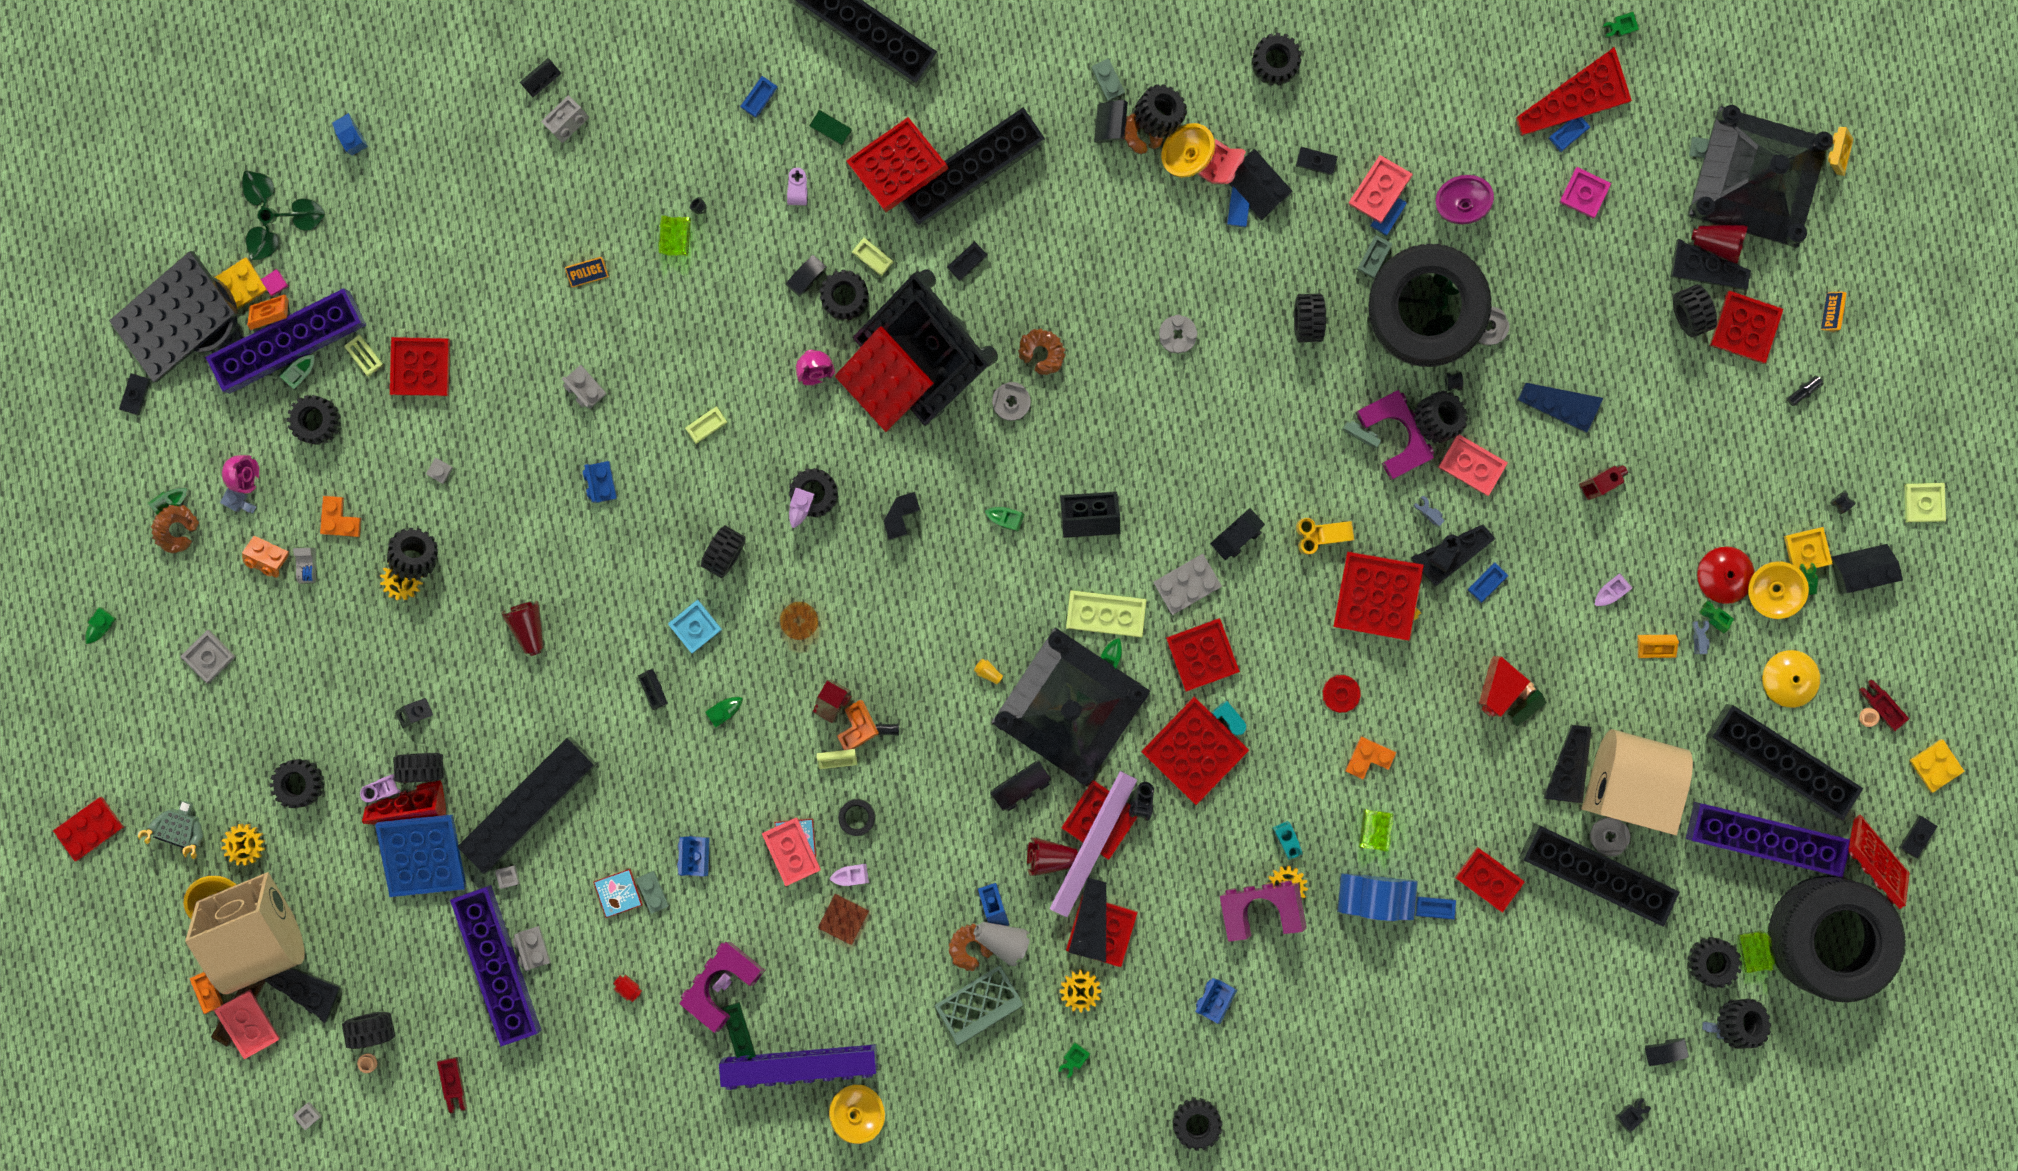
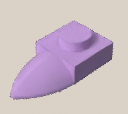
(799, 506)
(1612, 591)
(851, 875)
(723, 982)

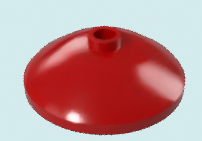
(1713, 574)

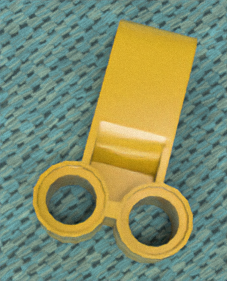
(1324, 534)

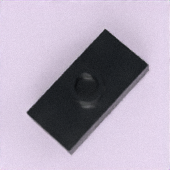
(540, 77)
(1316, 161)
(967, 261)
(134, 394)
(652, 689)
(1918, 836)

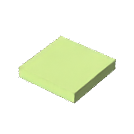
(1925, 502)

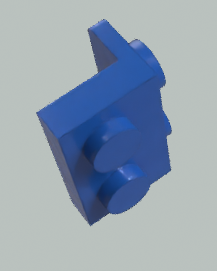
(693, 856)
(1215, 1000)

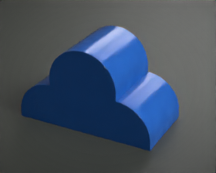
(1377, 897)

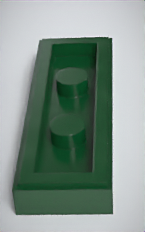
(739, 1031)

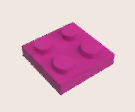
(1585, 192)

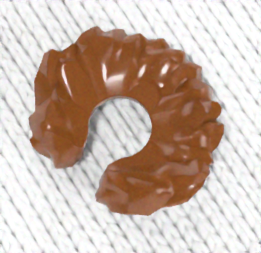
(1132, 139)
(1050, 342)
(165, 519)
(958, 948)

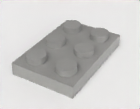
(1187, 584)

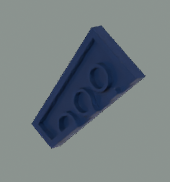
(1566, 406)

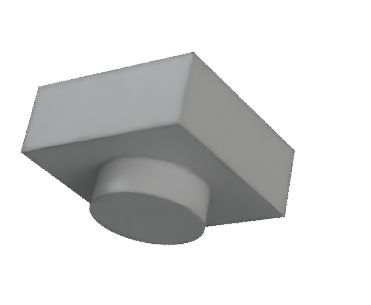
(439, 470)
(507, 876)
(307, 1115)

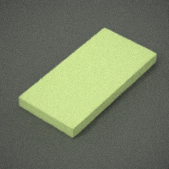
(1106, 613)

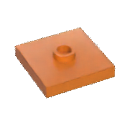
(268, 312)

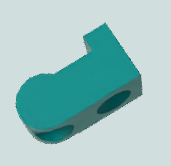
(1235, 723)
(1288, 840)

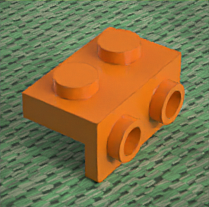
(264, 556)

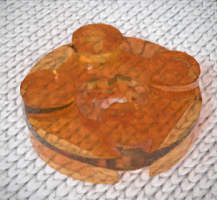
(790, 627)

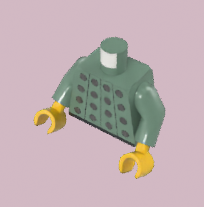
(176, 828)

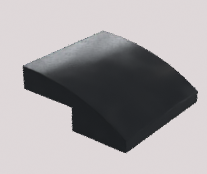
(1110, 121)

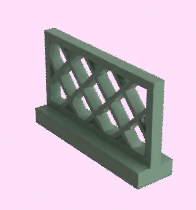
(987, 1020)

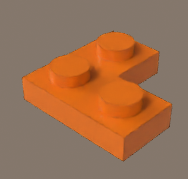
(334, 523)
(862, 727)
(1368, 752)
(206, 993)

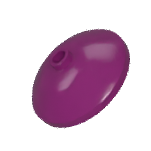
(1462, 192)

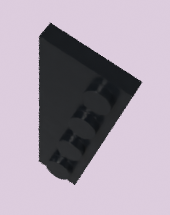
(1704, 267)
(1471, 544)
(1569, 774)
(1090, 927)
(308, 990)

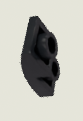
(806, 275)
(1666, 1052)

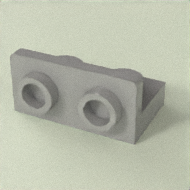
(565, 119)
(584, 387)
(531, 948)

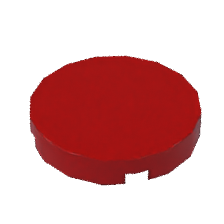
(1334, 692)

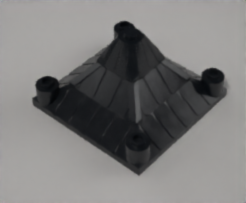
(1759, 176)
(932, 340)
(1070, 706)

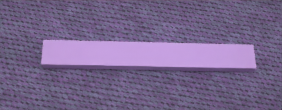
(1093, 844)

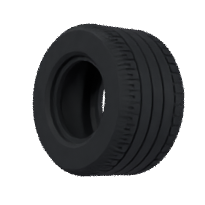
(1441, 348)
(1794, 928)

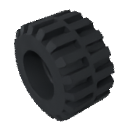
(1272, 74)
(1151, 119)
(844, 278)
(1695, 310)
(1310, 318)
(1451, 411)
(299, 413)
(826, 481)
(415, 541)
(723, 551)
(418, 767)
(281, 785)
(1703, 951)
(1732, 1025)
(368, 1030)
(1203, 1139)

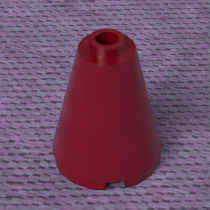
(1721, 240)
(526, 626)
(1049, 857)

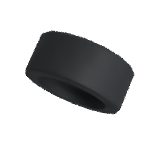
(842, 819)

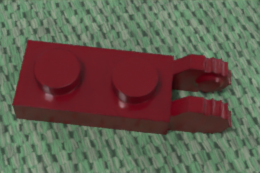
(1885, 706)
(451, 1083)

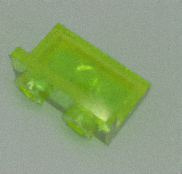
(674, 236)
(1376, 830)
(1756, 951)

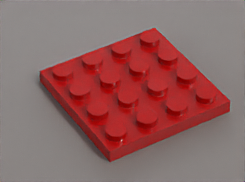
(897, 164)
(883, 379)
(1378, 596)
(1195, 750)
(1879, 862)

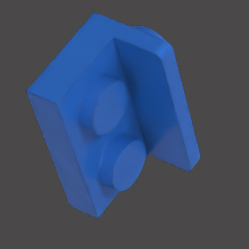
(600, 482)

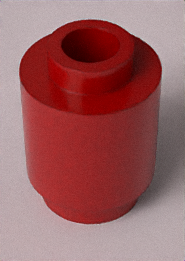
(627, 988)

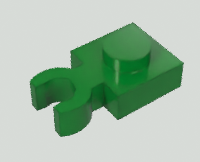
(1622, 24)
(1811, 577)
(1718, 617)
(1075, 1057)

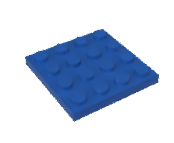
(421, 855)

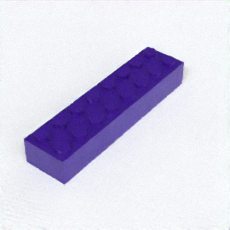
(286, 341)
(1768, 839)
(496, 965)
(798, 1066)

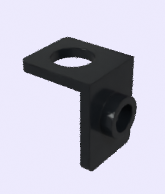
(414, 712)

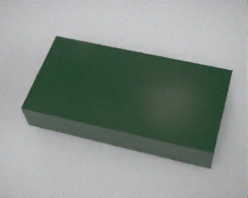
(830, 127)
(1527, 707)

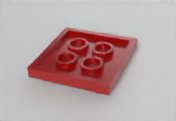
(1746, 327)
(419, 366)
(1202, 654)
(1085, 812)
(1118, 932)

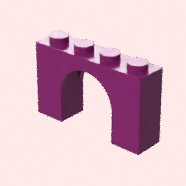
(1394, 407)
(1284, 896)
(698, 998)

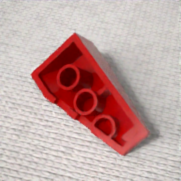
(423, 802)

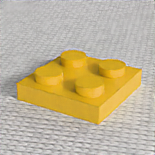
(1842, 147)
(242, 282)
(1808, 548)
(1936, 765)

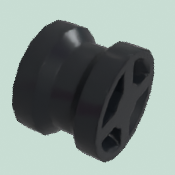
(1453, 381)
(1843, 502)

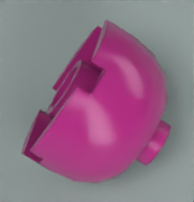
(814, 366)
(240, 473)

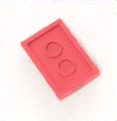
(1380, 189)
(1472, 465)
(791, 851)
(247, 1024)

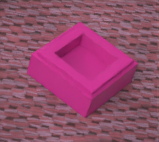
(274, 282)

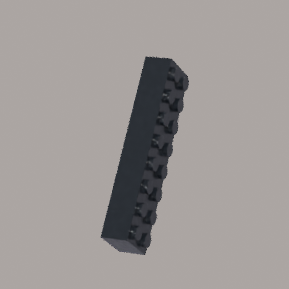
(874, 35)
(975, 166)
(1784, 762)
(527, 805)
(1599, 875)

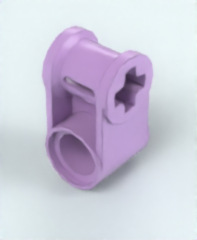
(797, 190)
(383, 788)

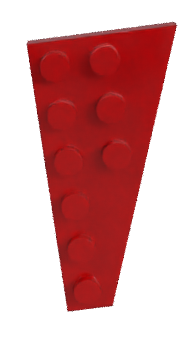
(1586, 93)

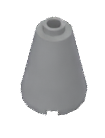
(1003, 941)

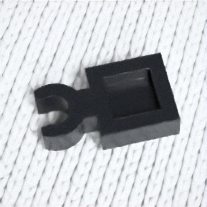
(1631, 1116)

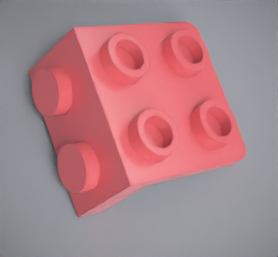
(1223, 164)

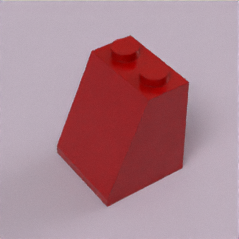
(1501, 687)

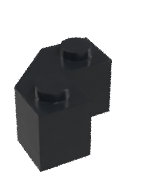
(901, 507)
(1237, 534)

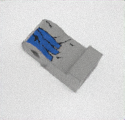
(305, 565)

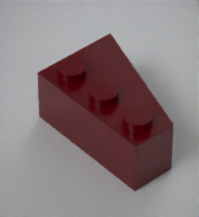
(830, 700)

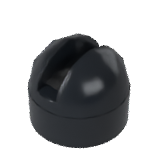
(698, 205)

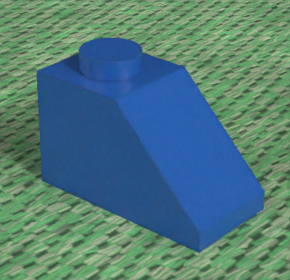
(349, 135)
(993, 905)

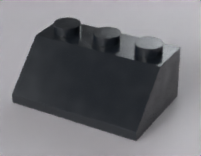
(1260, 185)
(1090, 514)
(1866, 569)
(1021, 786)

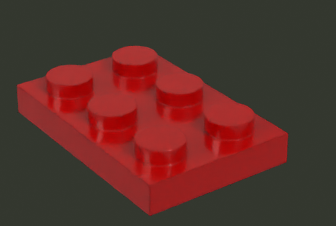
(88, 829)
(1489, 879)

